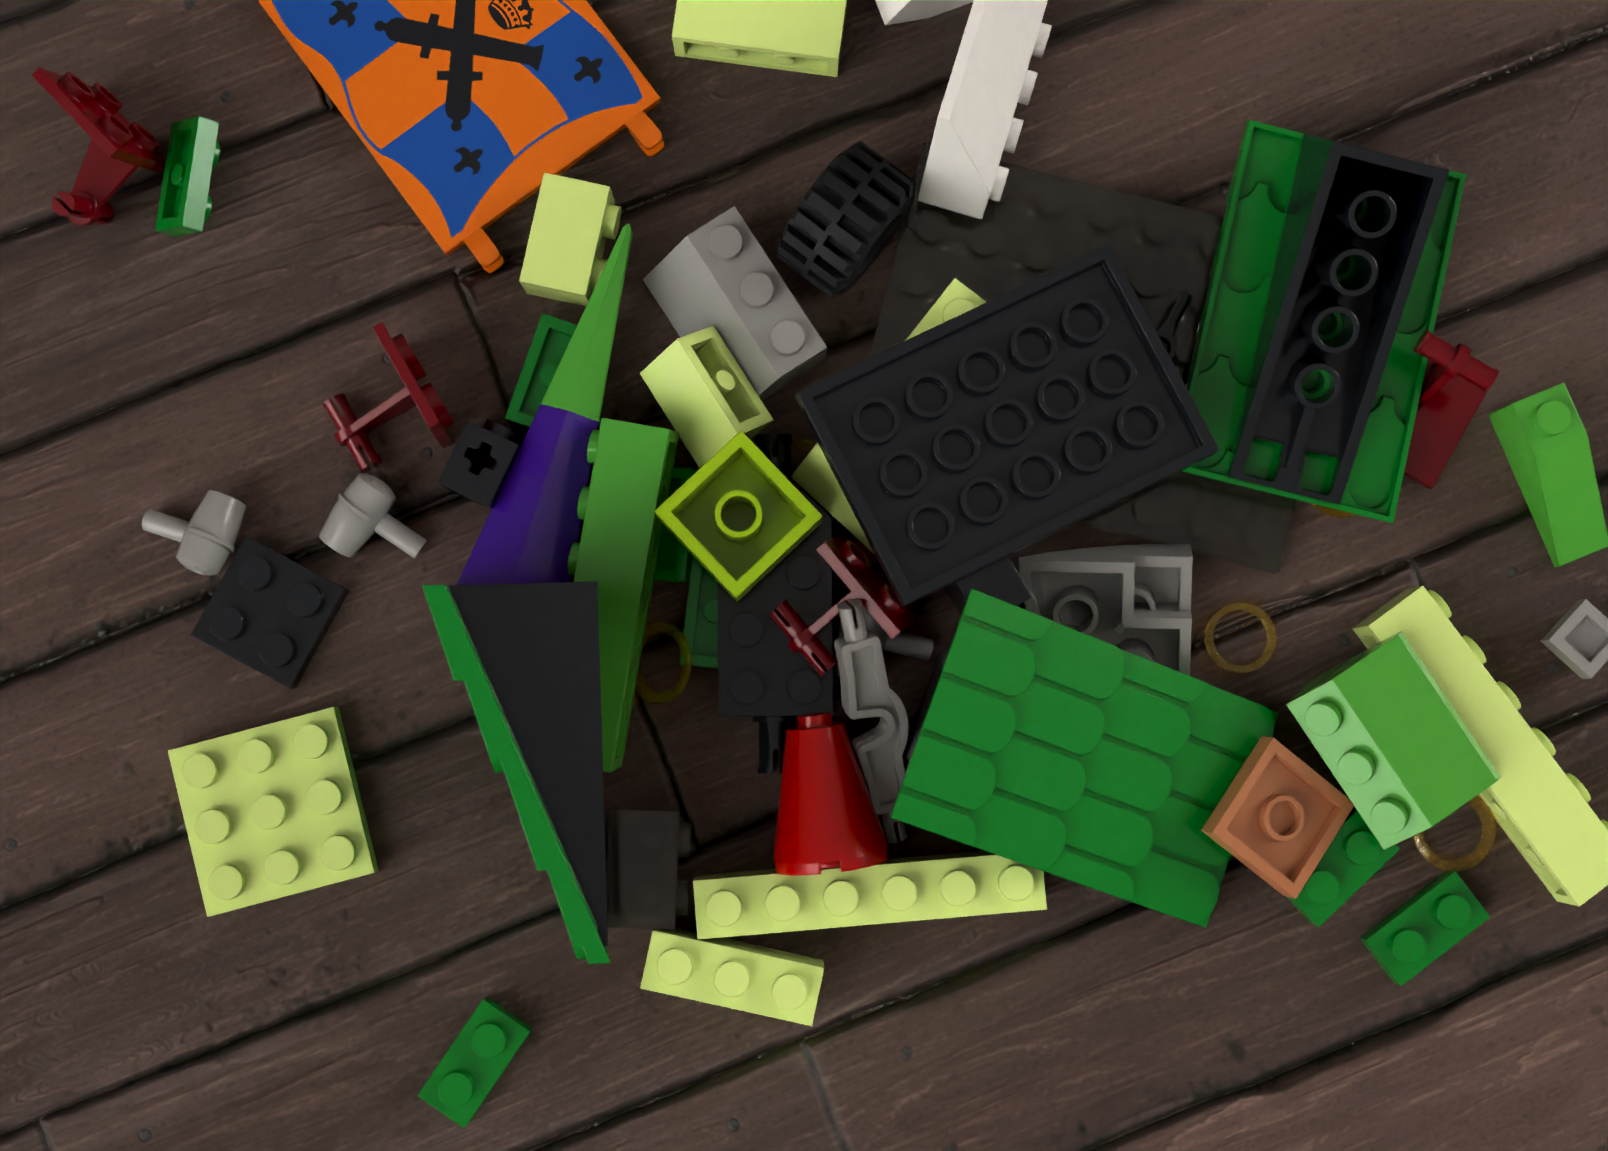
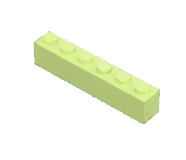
(1534, 798)
(872, 895)

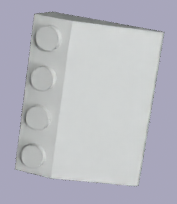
(981, 103)

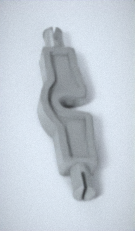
(867, 695)

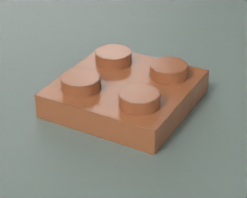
(1278, 817)

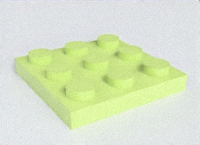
(273, 811)

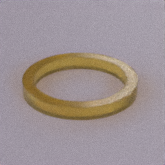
(1271, 637)

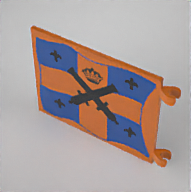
(471, 97)

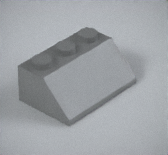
(730, 283)

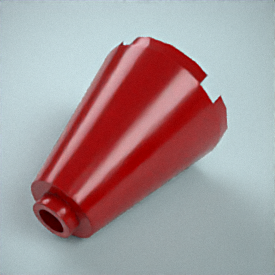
(824, 803)

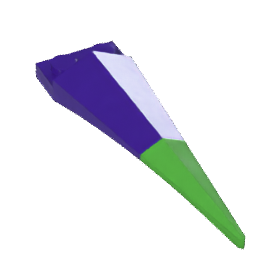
(537, 506)

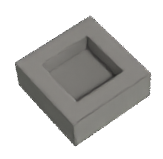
(1580, 639)

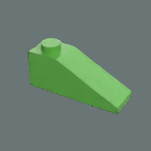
(1554, 472)

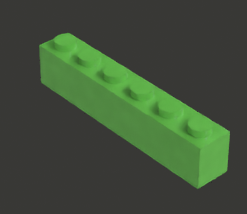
(621, 553)

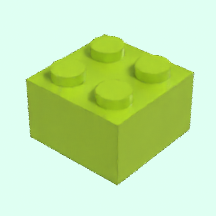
(739, 516)

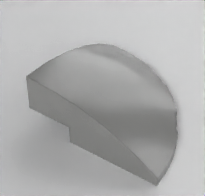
(1120, 596)

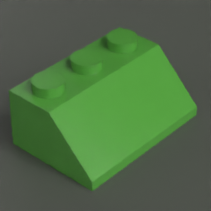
(1392, 740)

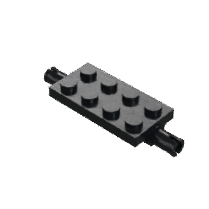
(754, 663)

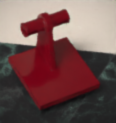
(113, 152)
(1444, 405)
(354, 431)
(867, 582)

